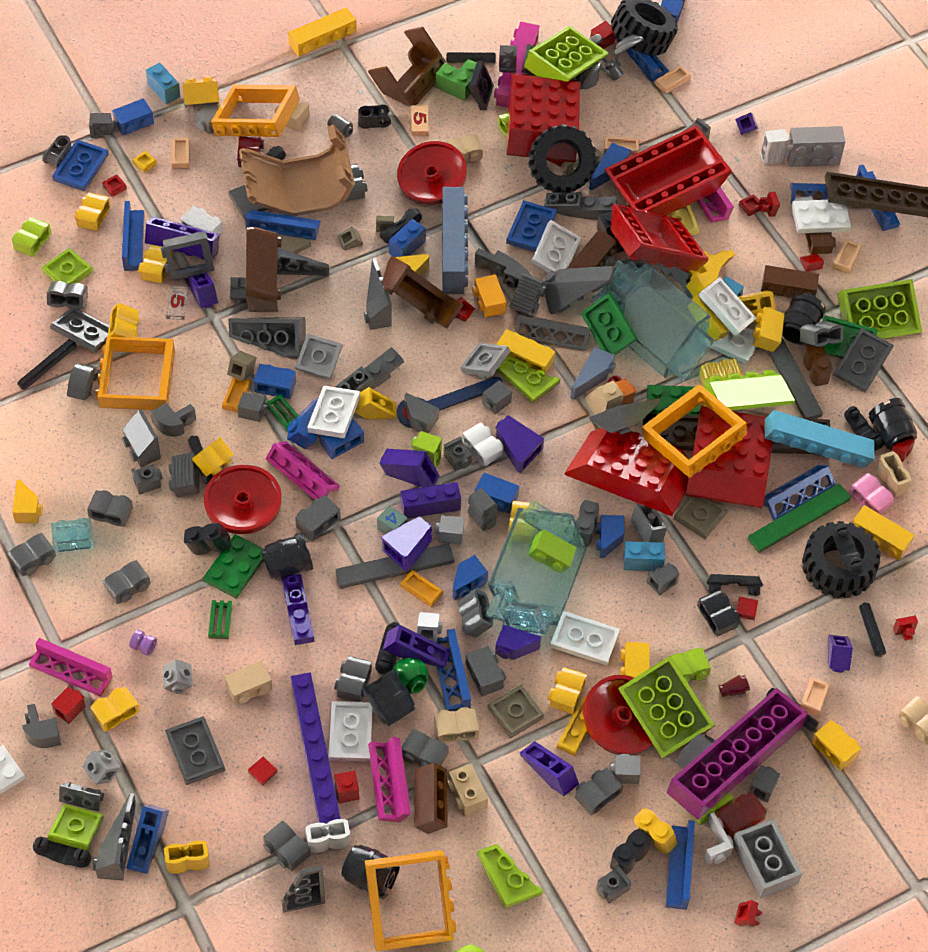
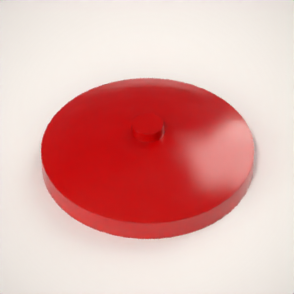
(429, 169)
(243, 499)
(612, 720)

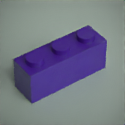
(430, 500)

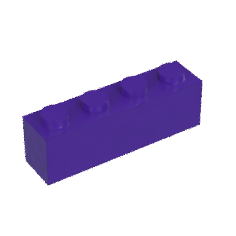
(160, 229)

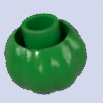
(412, 674)

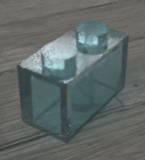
(72, 535)

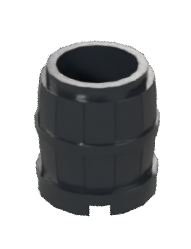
(802, 311)
(893, 422)
(287, 557)
(389, 698)
(355, 872)

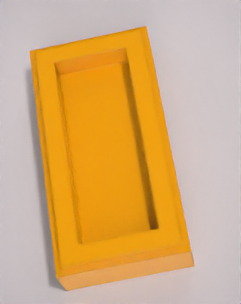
(234, 394)
(421, 588)

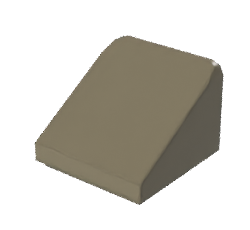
(350, 238)

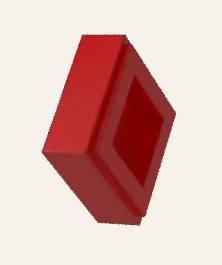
(114, 185)
(750, 205)
(747, 608)
(262, 770)

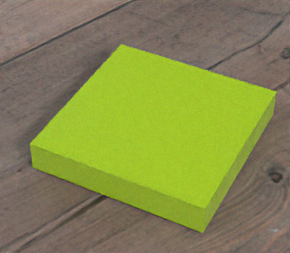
(67, 268)
(75, 827)

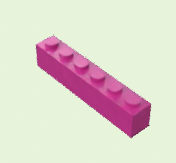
(524, 34)

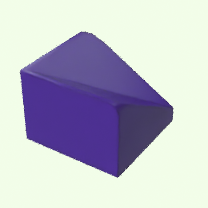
(746, 123)

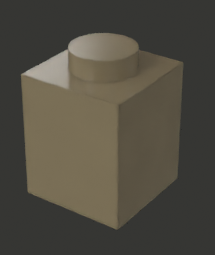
(241, 365)

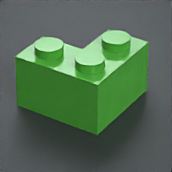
(455, 80)

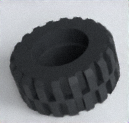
(647, 21)
(579, 142)
(834, 579)

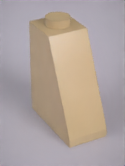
(604, 398)

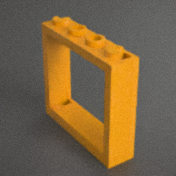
(283, 94)
(135, 345)
(679, 409)
(447, 904)

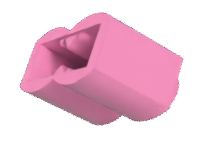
(870, 493)

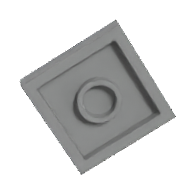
(318, 356)
(485, 360)

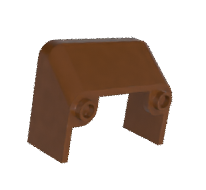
(419, 78)
(262, 270)
(420, 293)

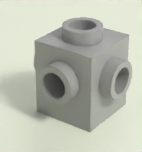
(177, 676)
(101, 766)

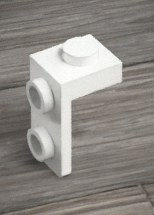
(719, 852)

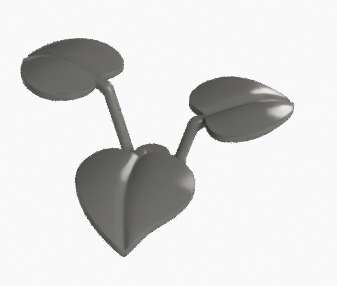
(611, 67)

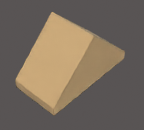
(298, 116)

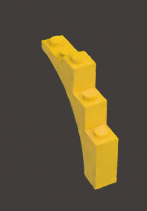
(702, 279)

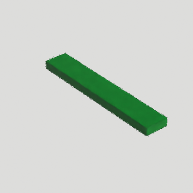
(798, 518)

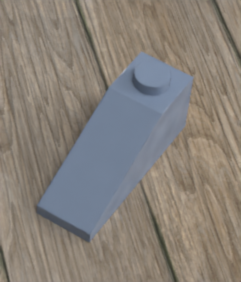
(594, 372)

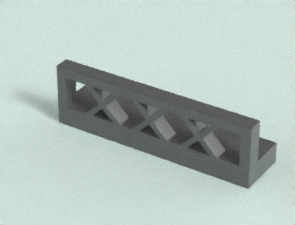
(558, 326)

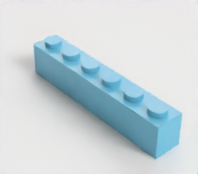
(819, 439)

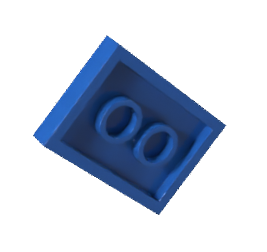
(80, 165)
(530, 225)

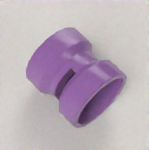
(143, 642)

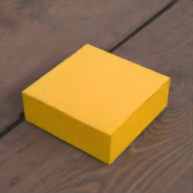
(144, 161)

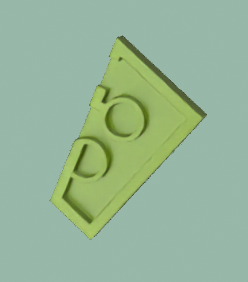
(528, 381)
(507, 879)

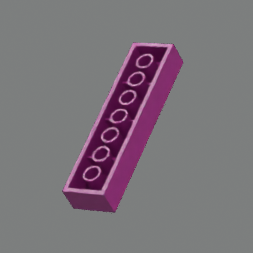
(736, 753)

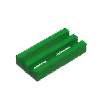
(277, 416)
(221, 605)

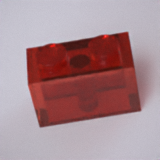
(742, 814)

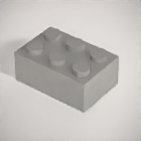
(816, 146)
(767, 858)

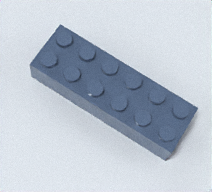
(454, 240)

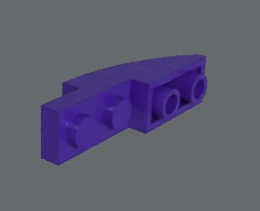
(298, 609)

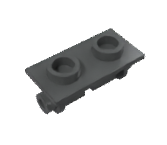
(75, 795)

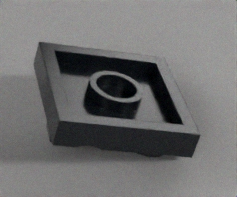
(481, 85)

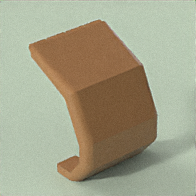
(300, 183)

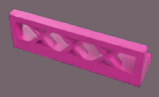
(719, 204)
(301, 470)
(73, 660)
(394, 781)

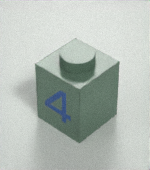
(390, 520)

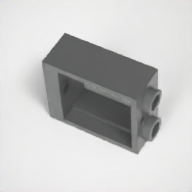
(185, 241)

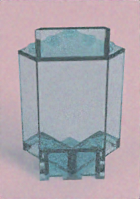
(664, 319)
(526, 591)

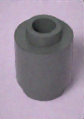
(341, 124)

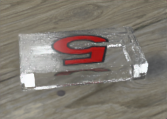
(177, 303)

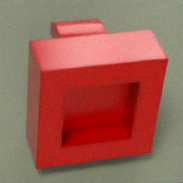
(771, 204)
(906, 627)
(746, 914)

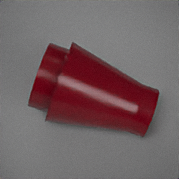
(735, 686)

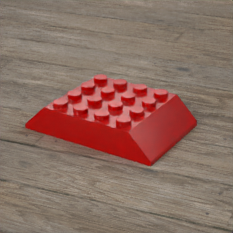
(538, 105)
(670, 173)
(656, 239)
(629, 469)
(740, 472)

